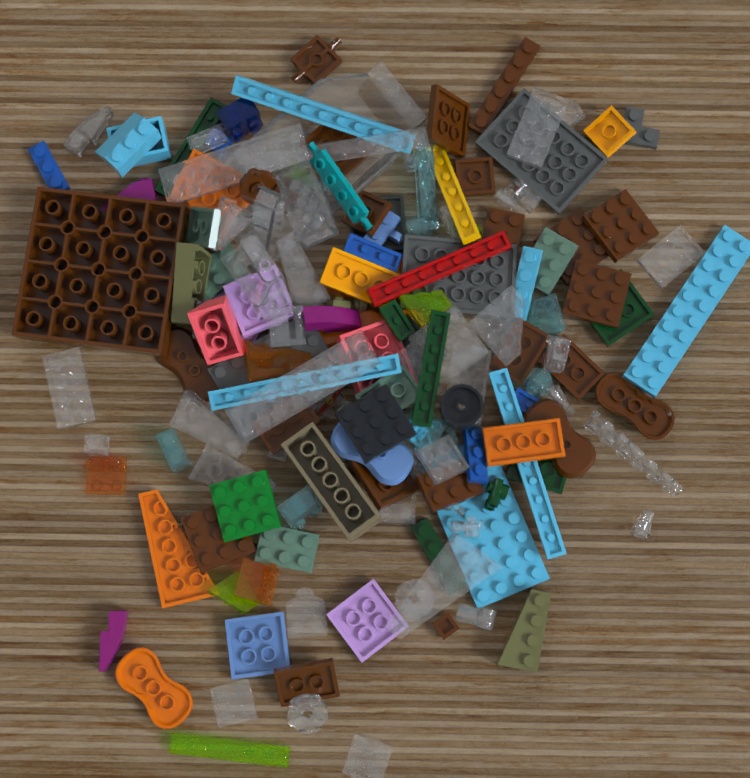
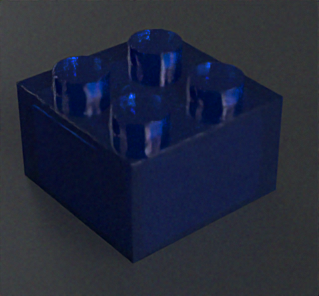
(239, 119)

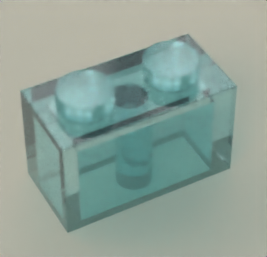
(173, 450)

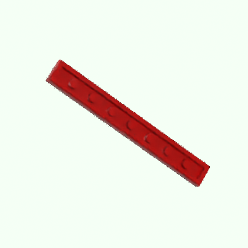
(438, 269)

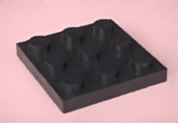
(375, 424)

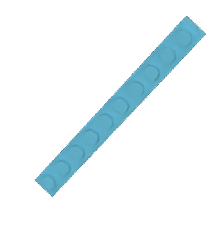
(308, 108)
(229, 396)
(528, 471)

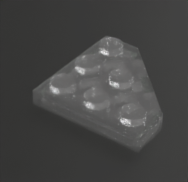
(502, 325)

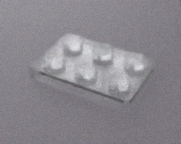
(670, 256)

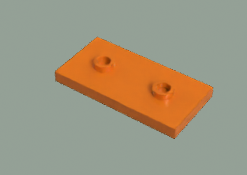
(523, 442)

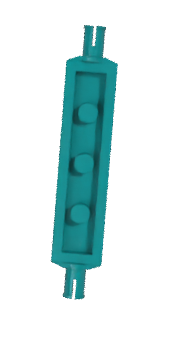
(339, 186)

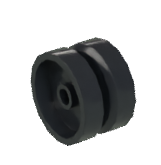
(467, 397)

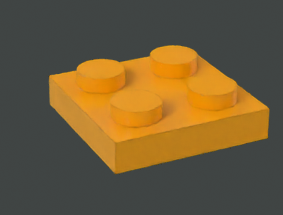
(609, 131)

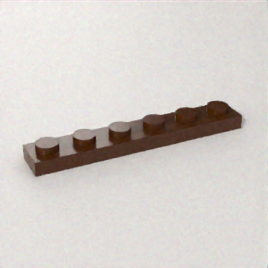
(504, 86)

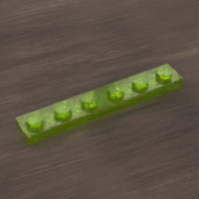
(229, 749)

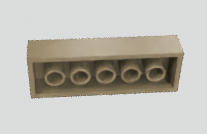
(332, 482)

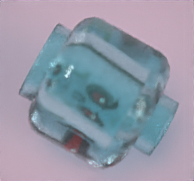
(538, 382)

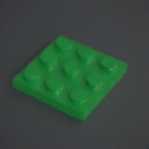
(245, 505)

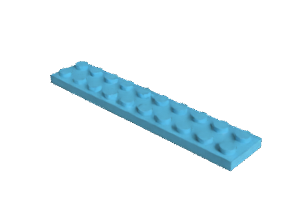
(688, 311)

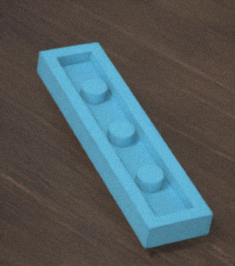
(527, 275)

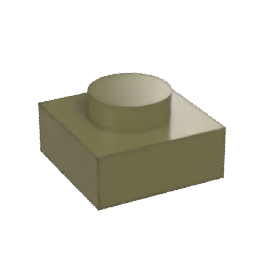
(338, 302)

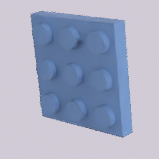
(257, 644)

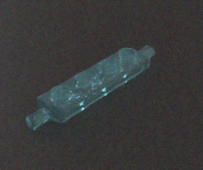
(425, 184)

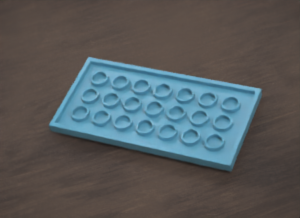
(504, 540)

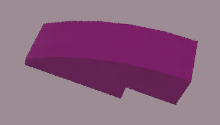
(330, 318)
(112, 639)

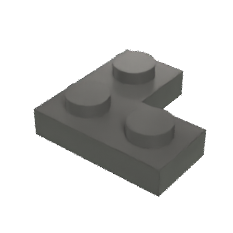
(644, 136)

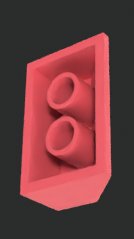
(217, 330)

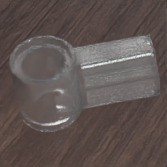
(480, 617)

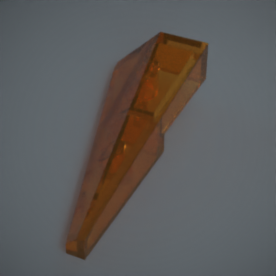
(271, 363)

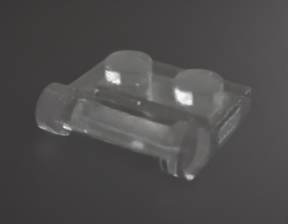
(280, 326)

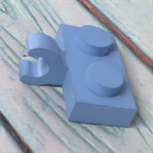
(386, 230)

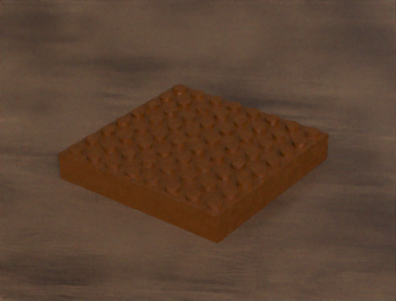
(98, 273)

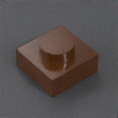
(445, 625)

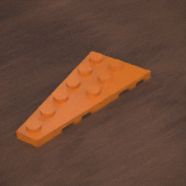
(171, 555)

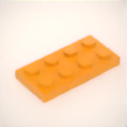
(353, 274)

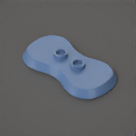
(388, 468)

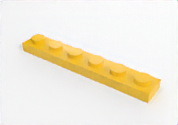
(454, 197)

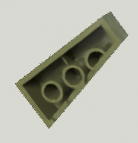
(190, 280)
(526, 637)

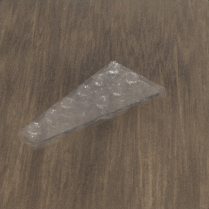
(628, 450)
(450, 576)

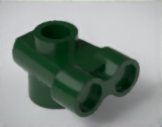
(496, 491)

